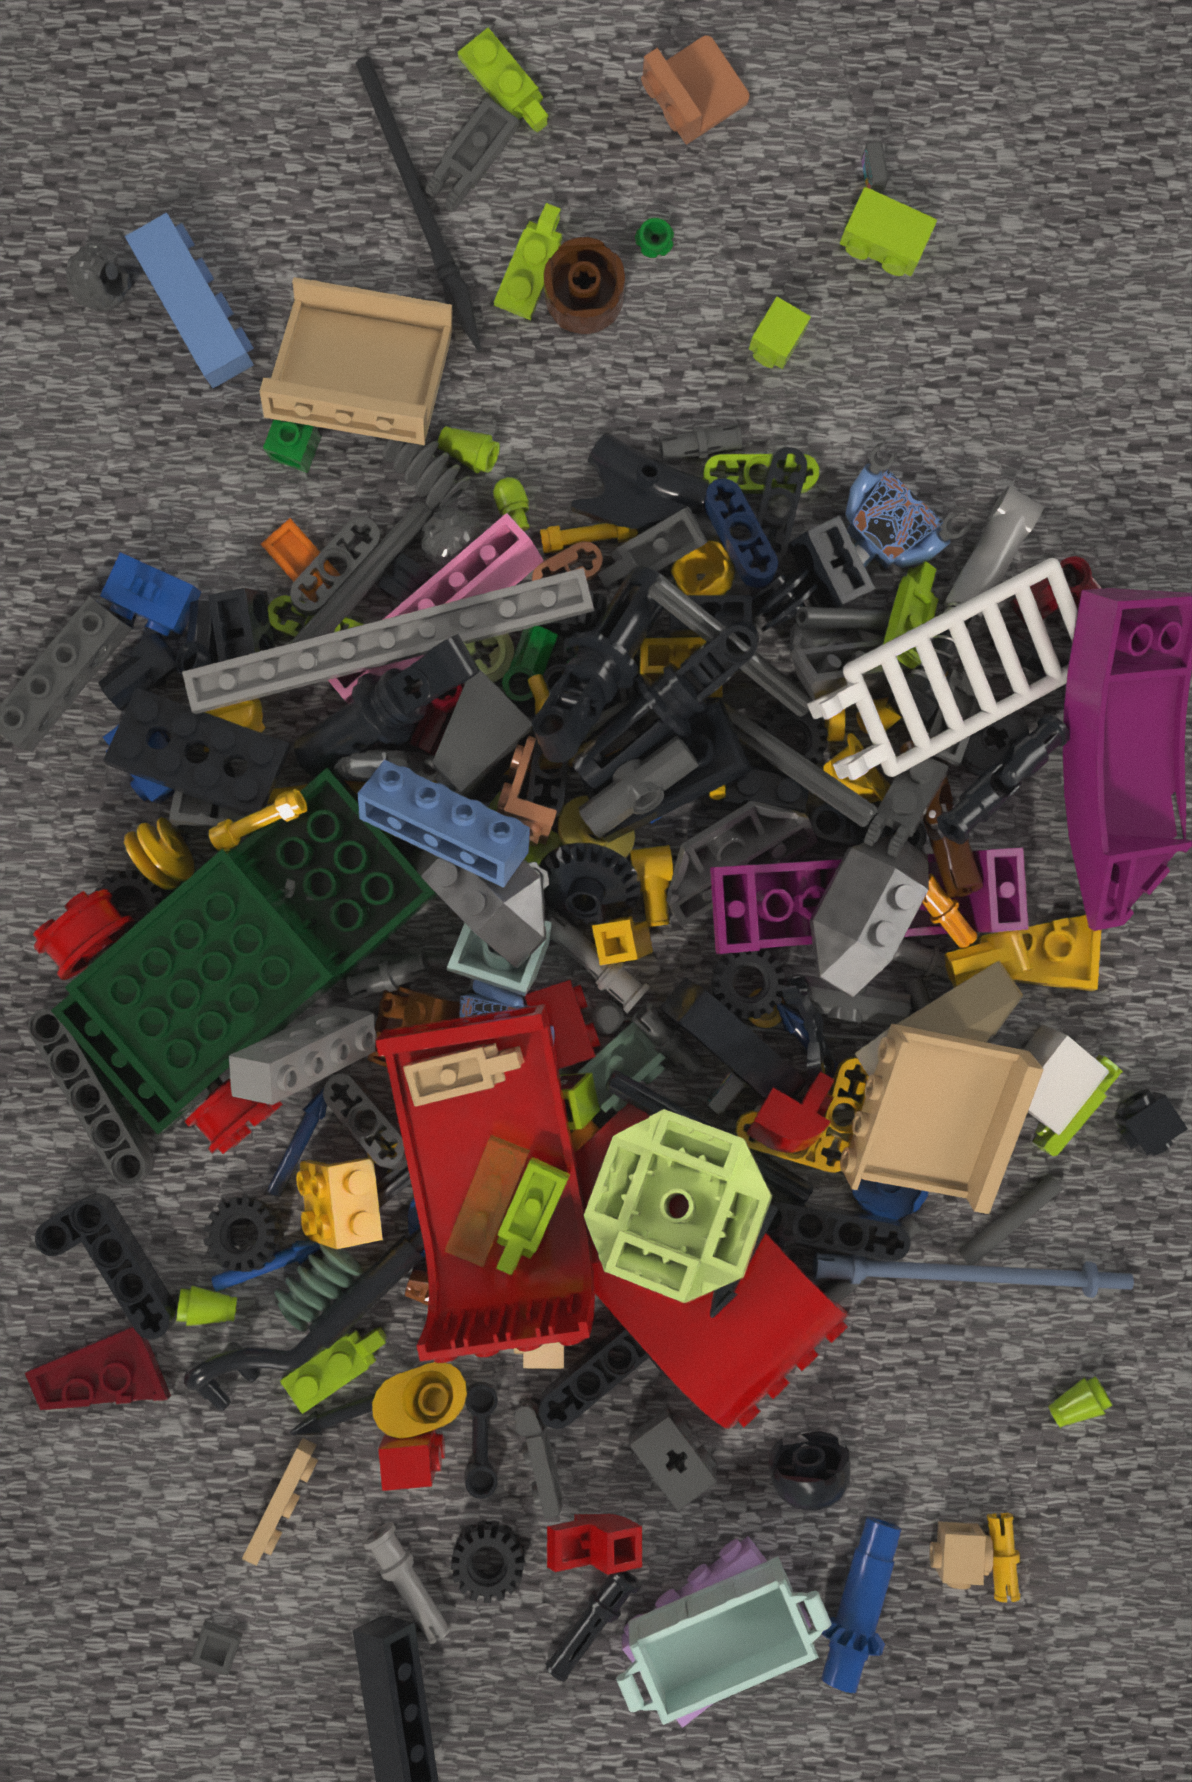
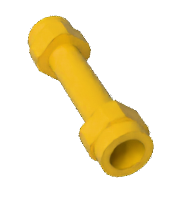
(554, 539)
(286, 806)

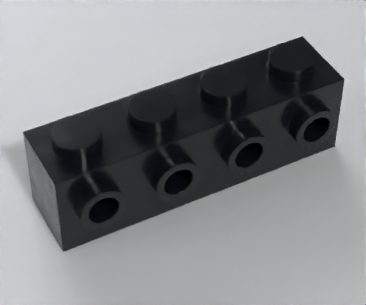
(395, 1701)

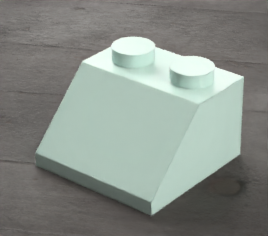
(481, 962)

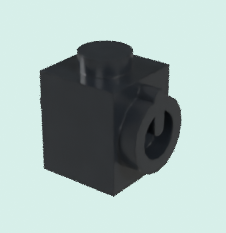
(1148, 1123)

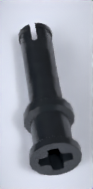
(602, 1608)

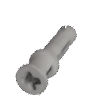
(609, 976)
(397, 1567)

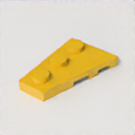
(1061, 954)

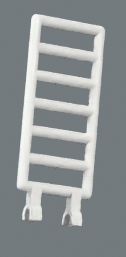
(919, 637)

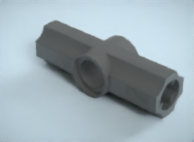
(638, 786)
(867, 1005)

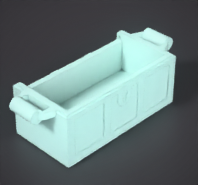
(721, 1641)

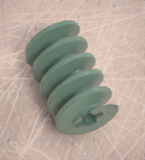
(317, 1286)

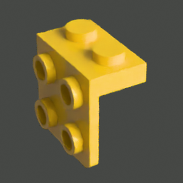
(340, 1202)

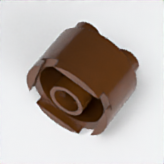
(581, 262)

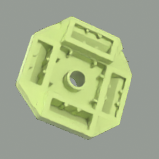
(633, 1195)

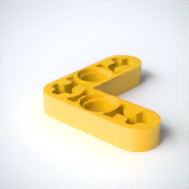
(812, 1155)

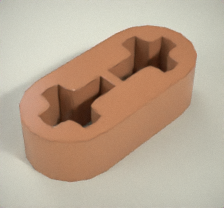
(569, 557)

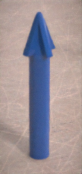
(297, 1252)

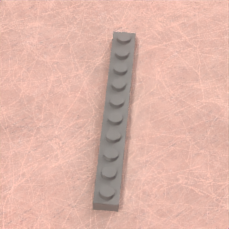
(387, 641)

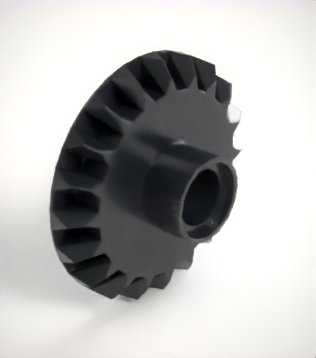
(590, 883)

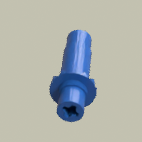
(854, 1628)

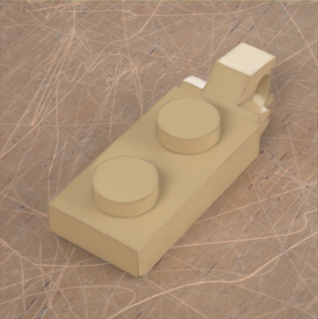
(459, 1072)

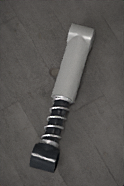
(1007, 527)

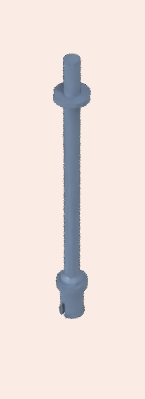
(857, 1268)

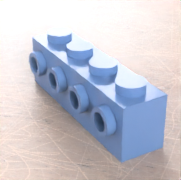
(189, 299)
(444, 822)

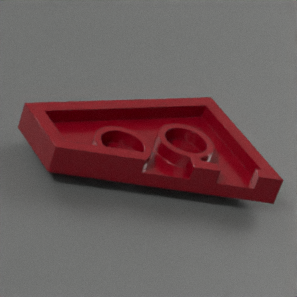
(105, 1371)

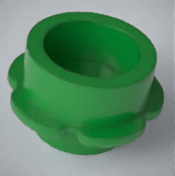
(658, 228)

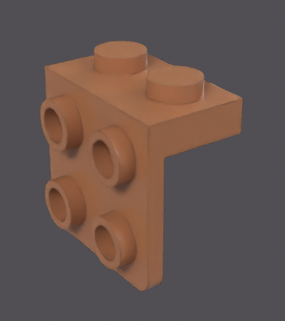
(694, 87)
(530, 814)

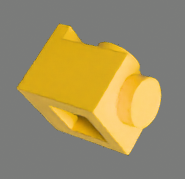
(622, 940)

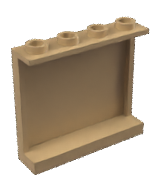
(359, 362)
(941, 1115)

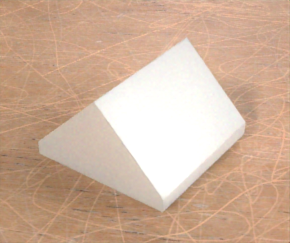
(1067, 1077)

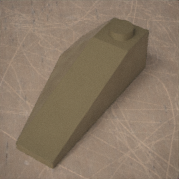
(968, 1011)

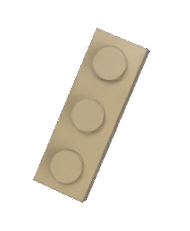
(282, 1502)

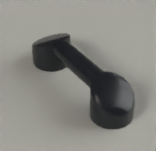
(480, 1474)

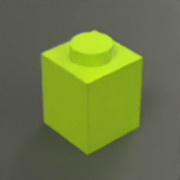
(778, 334)

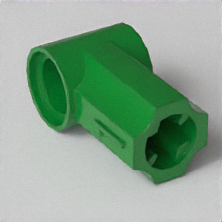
(529, 660)

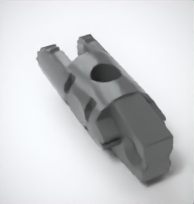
(363, 765)

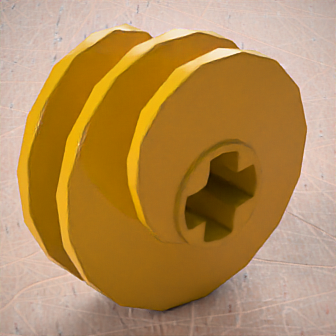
(160, 854)

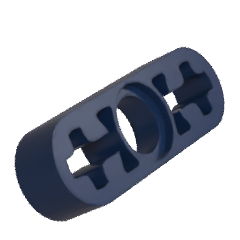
(740, 550)

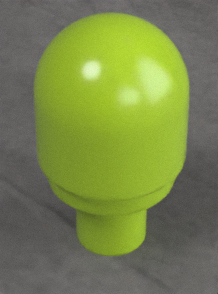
(512, 499)

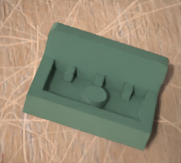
(630, 1054)

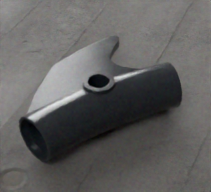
(637, 487)

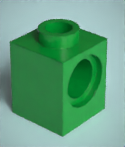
(292, 444)

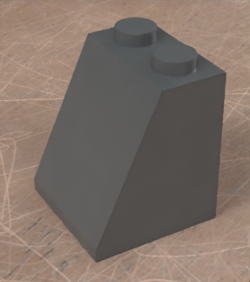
(480, 738)

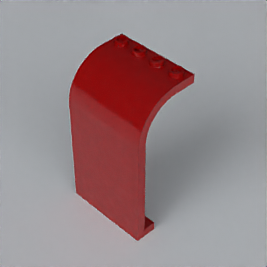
(443, 1142)
(748, 1346)

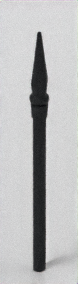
(455, 289)

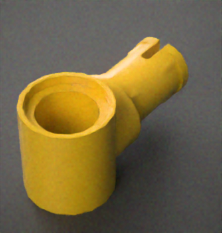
(655, 871)

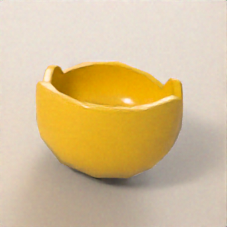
(709, 560)

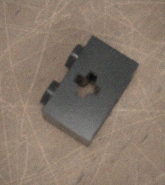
(678, 1480)

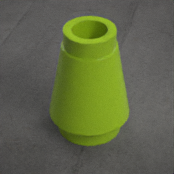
(470, 448)
(205, 1306)
(1081, 1402)

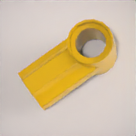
(1005, 947)

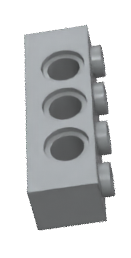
(301, 1054)

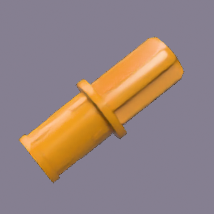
(944, 911)

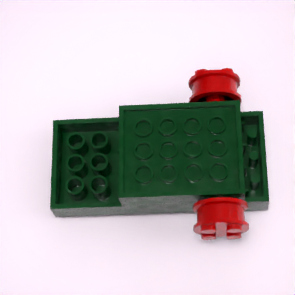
(229, 958)

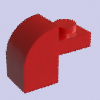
(793, 1125)
(598, 1540)

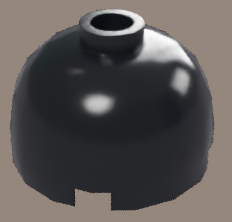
(818, 1472)

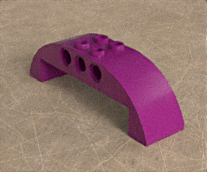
(775, 901)

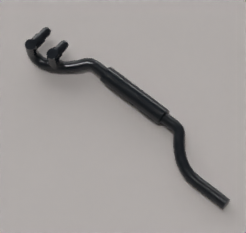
(323, 1331)

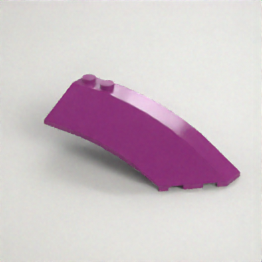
(1126, 744)

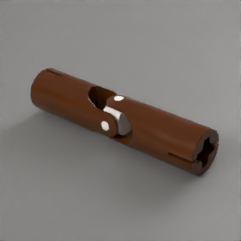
(953, 860)

